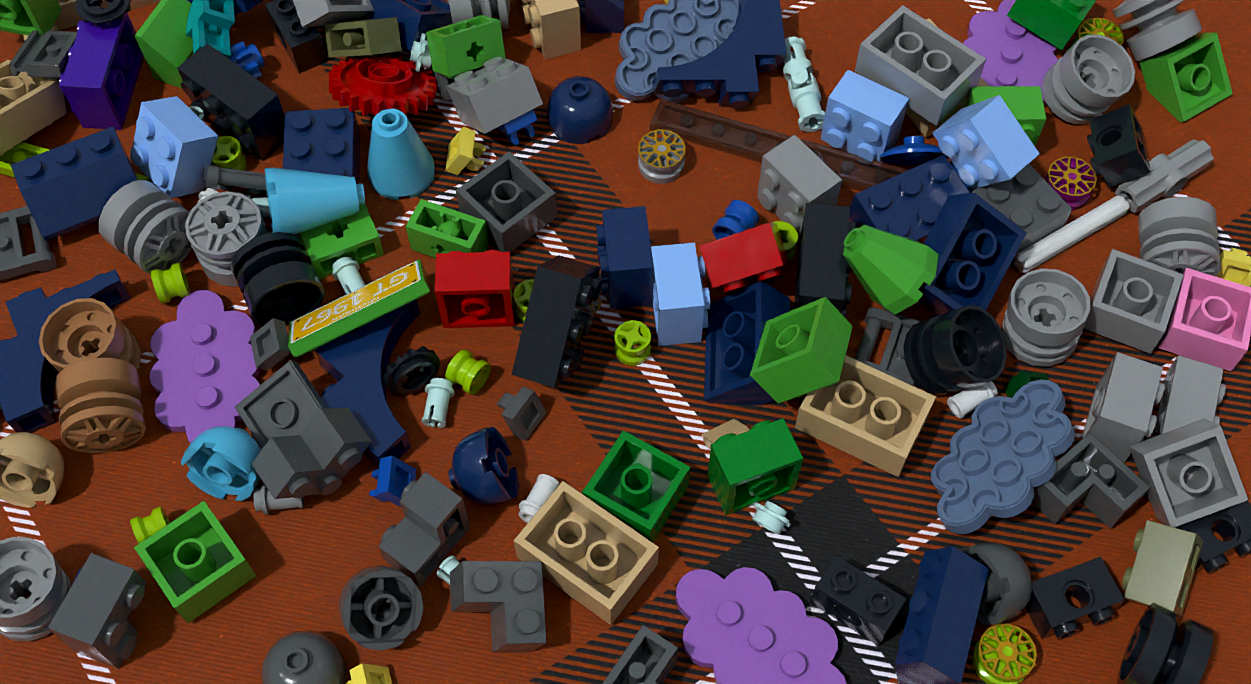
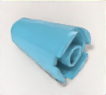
(397, 157)
(309, 199)

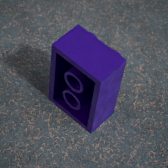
(102, 73)

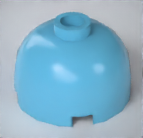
(222, 462)

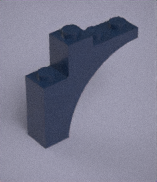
(732, 66)
(358, 366)
(25, 374)

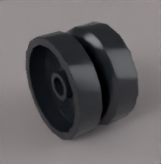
(1164, 651)

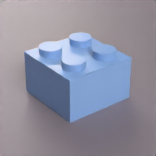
(863, 117)
(985, 143)
(172, 146)
(679, 294)

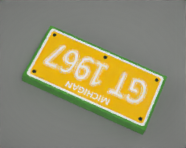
(357, 308)

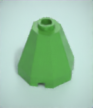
(890, 266)

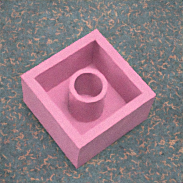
(1209, 320)

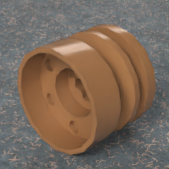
(86, 331)
(100, 405)

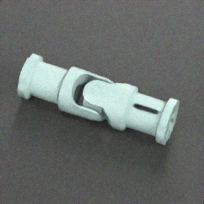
(803, 86)

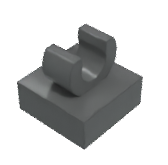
(270, 344)
(522, 412)

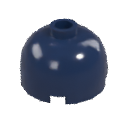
(579, 110)
(482, 468)

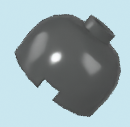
(1006, 584)
(380, 607)
(304, 659)

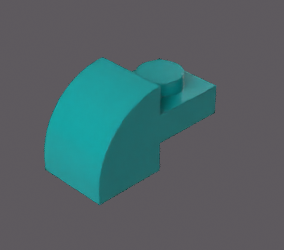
(210, 24)

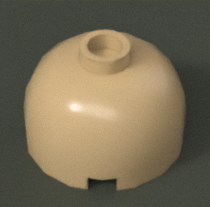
(29, 469)

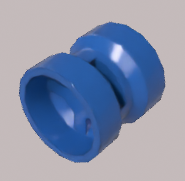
(738, 218)

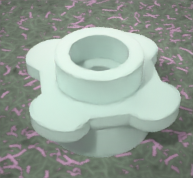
(420, 53)
(771, 517)

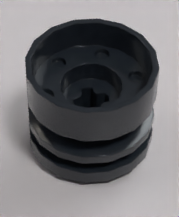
(277, 278)
(955, 350)

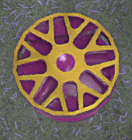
(1074, 173)

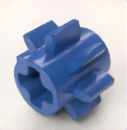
(247, 58)

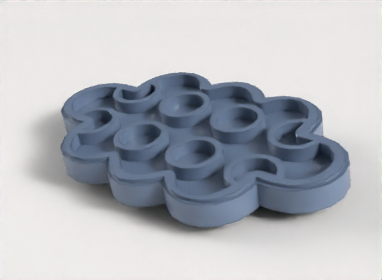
(670, 38)
(1002, 456)

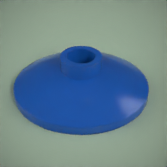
(912, 152)

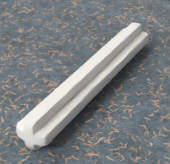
(1071, 234)

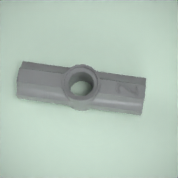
(1166, 175)

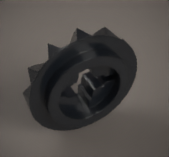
(91, 11)
(412, 371)

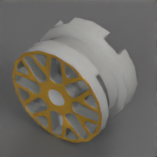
(661, 158)

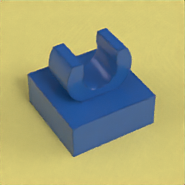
(523, 121)
(392, 479)

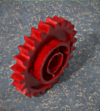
(381, 84)

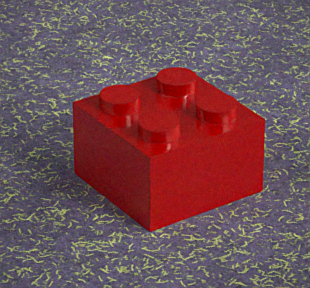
(745, 255)
(475, 289)

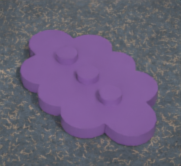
(1011, 50)
(203, 365)
(754, 631)

